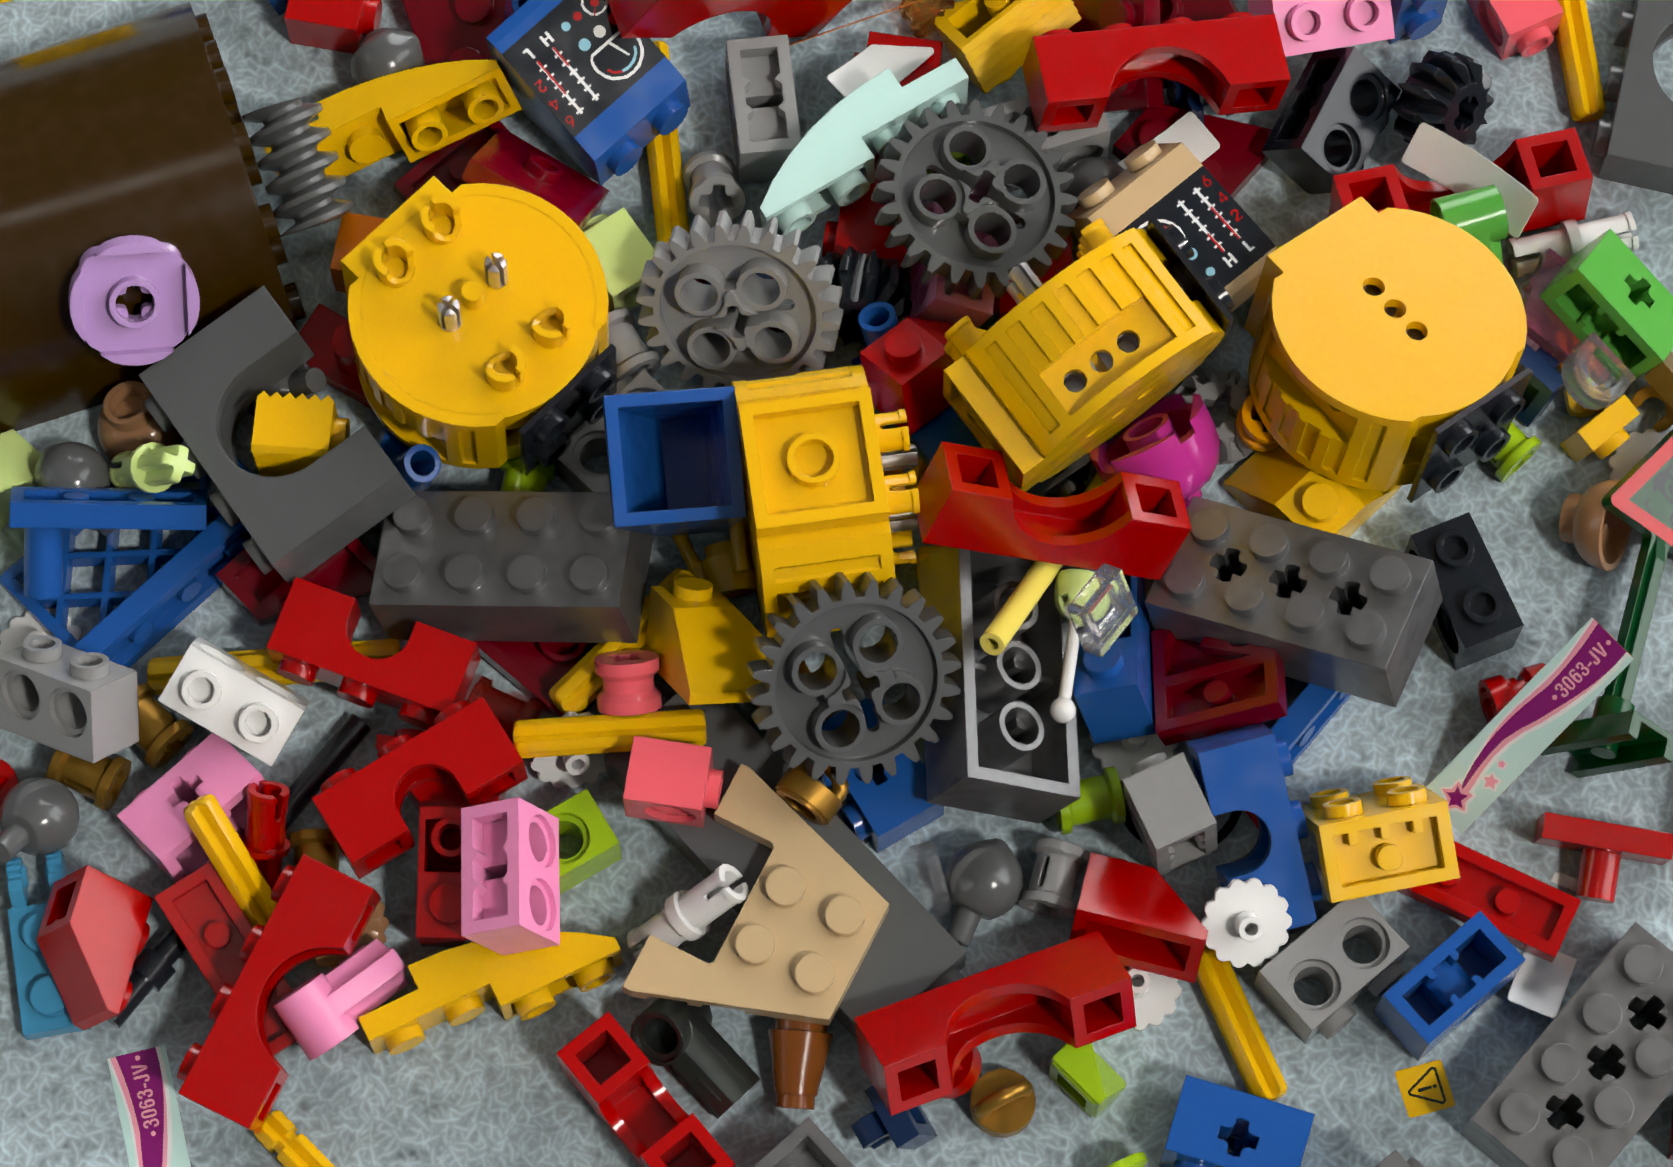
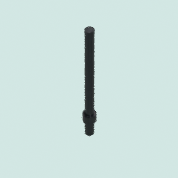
(154, 966)

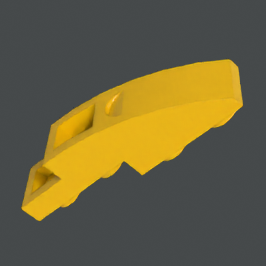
(412, 112)
(462, 978)

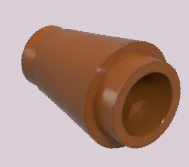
(798, 1061)

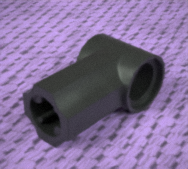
(693, 1052)

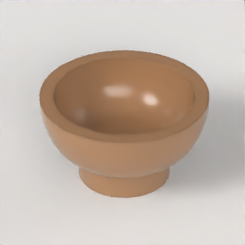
(127, 423)
(1594, 530)

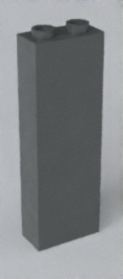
(910, 947)

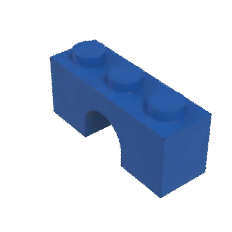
(1247, 773)

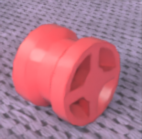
(628, 682)

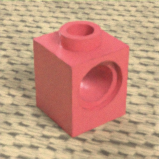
(1518, 24)
(671, 782)

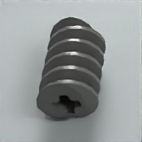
(298, 164)

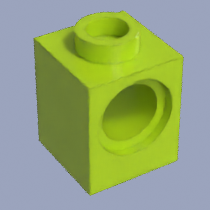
(600, 847)

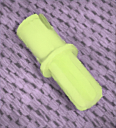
(151, 467)

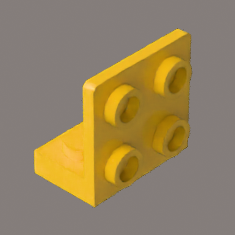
(1381, 838)

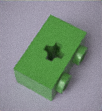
(1618, 299)

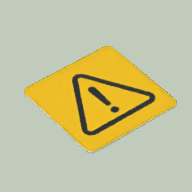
(1424, 1088)

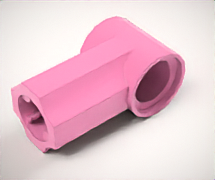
(329, 1004)

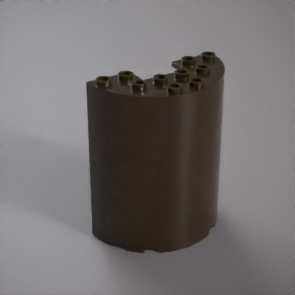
(110, 143)

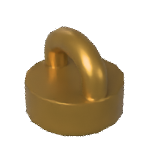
(810, 796)
(1002, 1103)

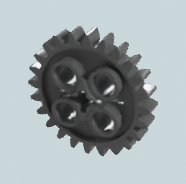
(1000, 157)
(799, 703)

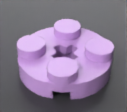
(127, 262)

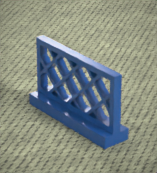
(151, 609)

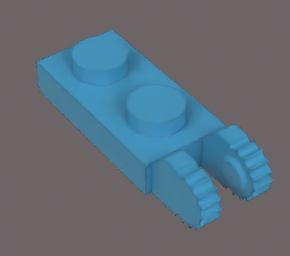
(39, 1000)

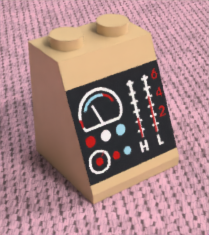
(1181, 192)

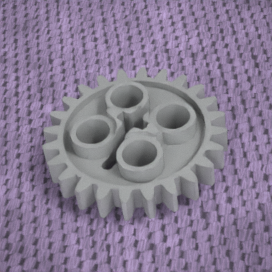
(739, 302)

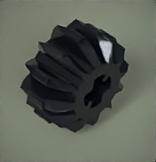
(1446, 94)
(866, 281)

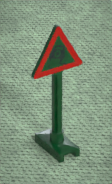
(1617, 734)

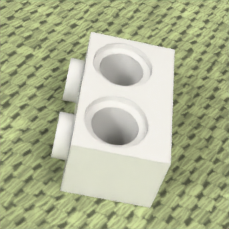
(234, 700)

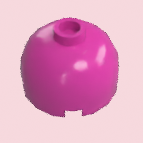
(1166, 443)

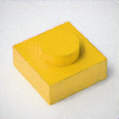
(1602, 432)

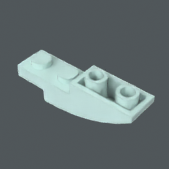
(837, 154)

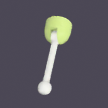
(1067, 586)

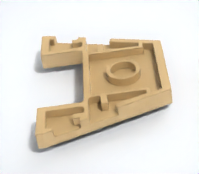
(795, 934)

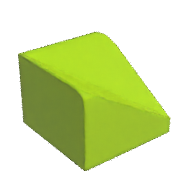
(1085, 1078)

